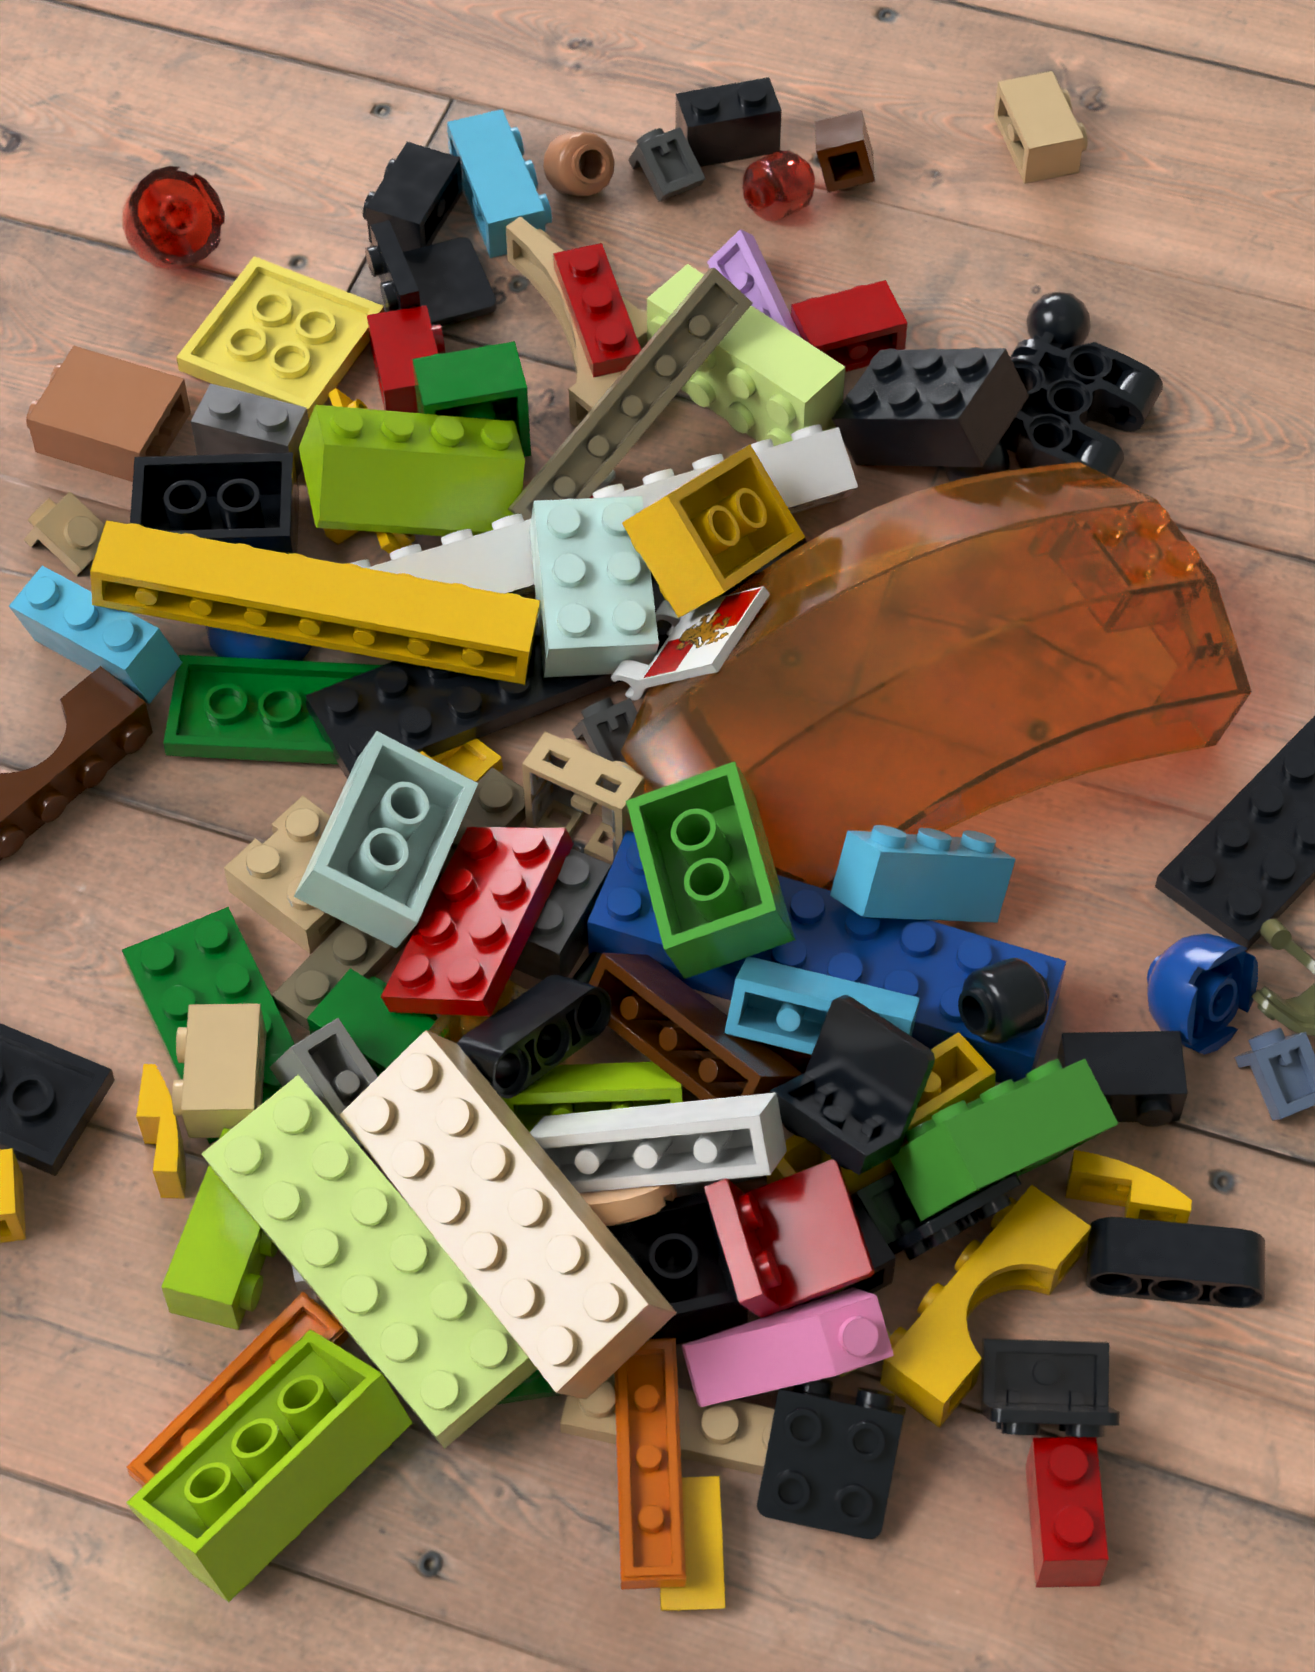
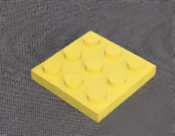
(280, 336)

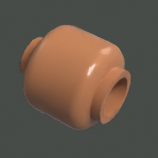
(579, 163)

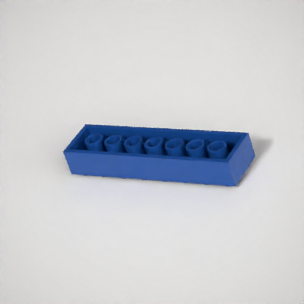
(835, 941)

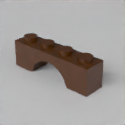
(101, 729)

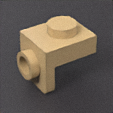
(67, 531)

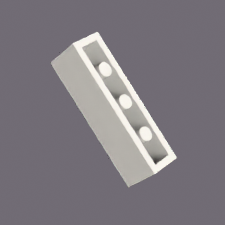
(665, 1142)

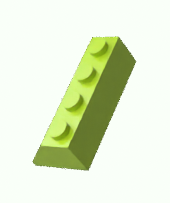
(409, 471)
(271, 1463)

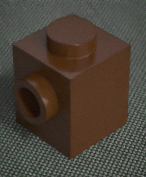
(844, 151)

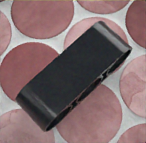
(537, 1032)
(1176, 1262)

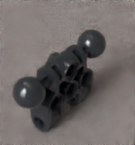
(1067, 389)

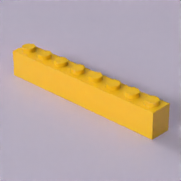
(314, 602)

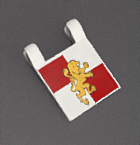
(696, 641)

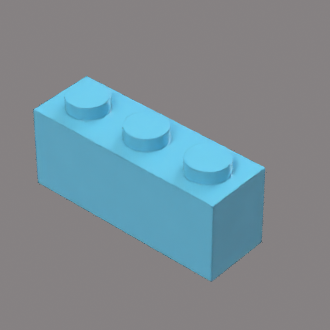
(496, 177)
(95, 636)
(922, 875)
(790, 1004)

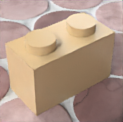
(1039, 127)
(221, 1067)

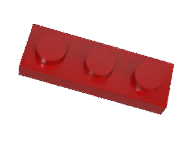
(596, 308)

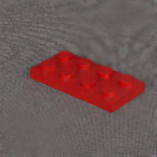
(477, 921)

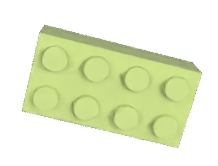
(759, 373)

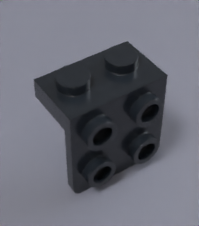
(437, 275)
(857, 1087)
(901, 1226)
(1047, 1384)
(831, 1458)

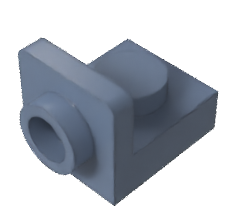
(1282, 1070)

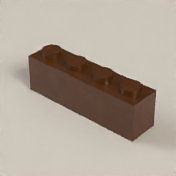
(684, 1031)

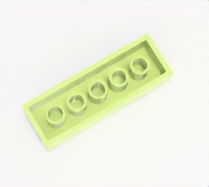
(370, 1260)

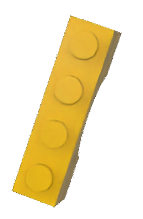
(1029, 1250)

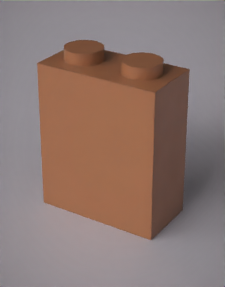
(107, 413)

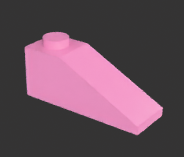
(789, 1348)

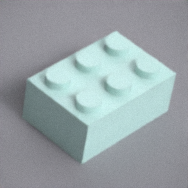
(590, 587)
(386, 840)

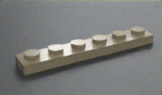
(638, 394)
(494, 804)

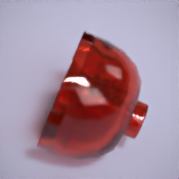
(173, 218)

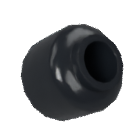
(1004, 1001)

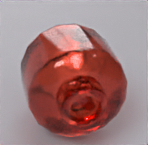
(778, 185)

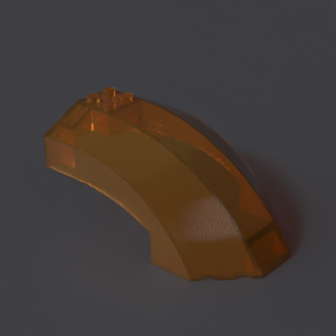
(955, 662)

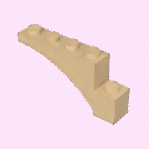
(532, 255)

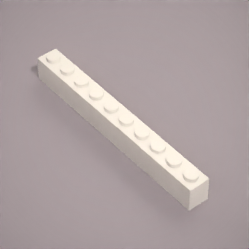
(804, 471)

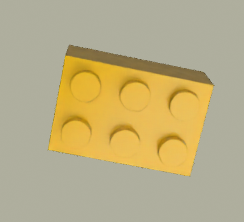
(713, 531)

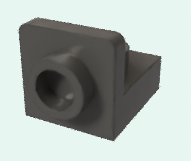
(667, 162)
(606, 727)

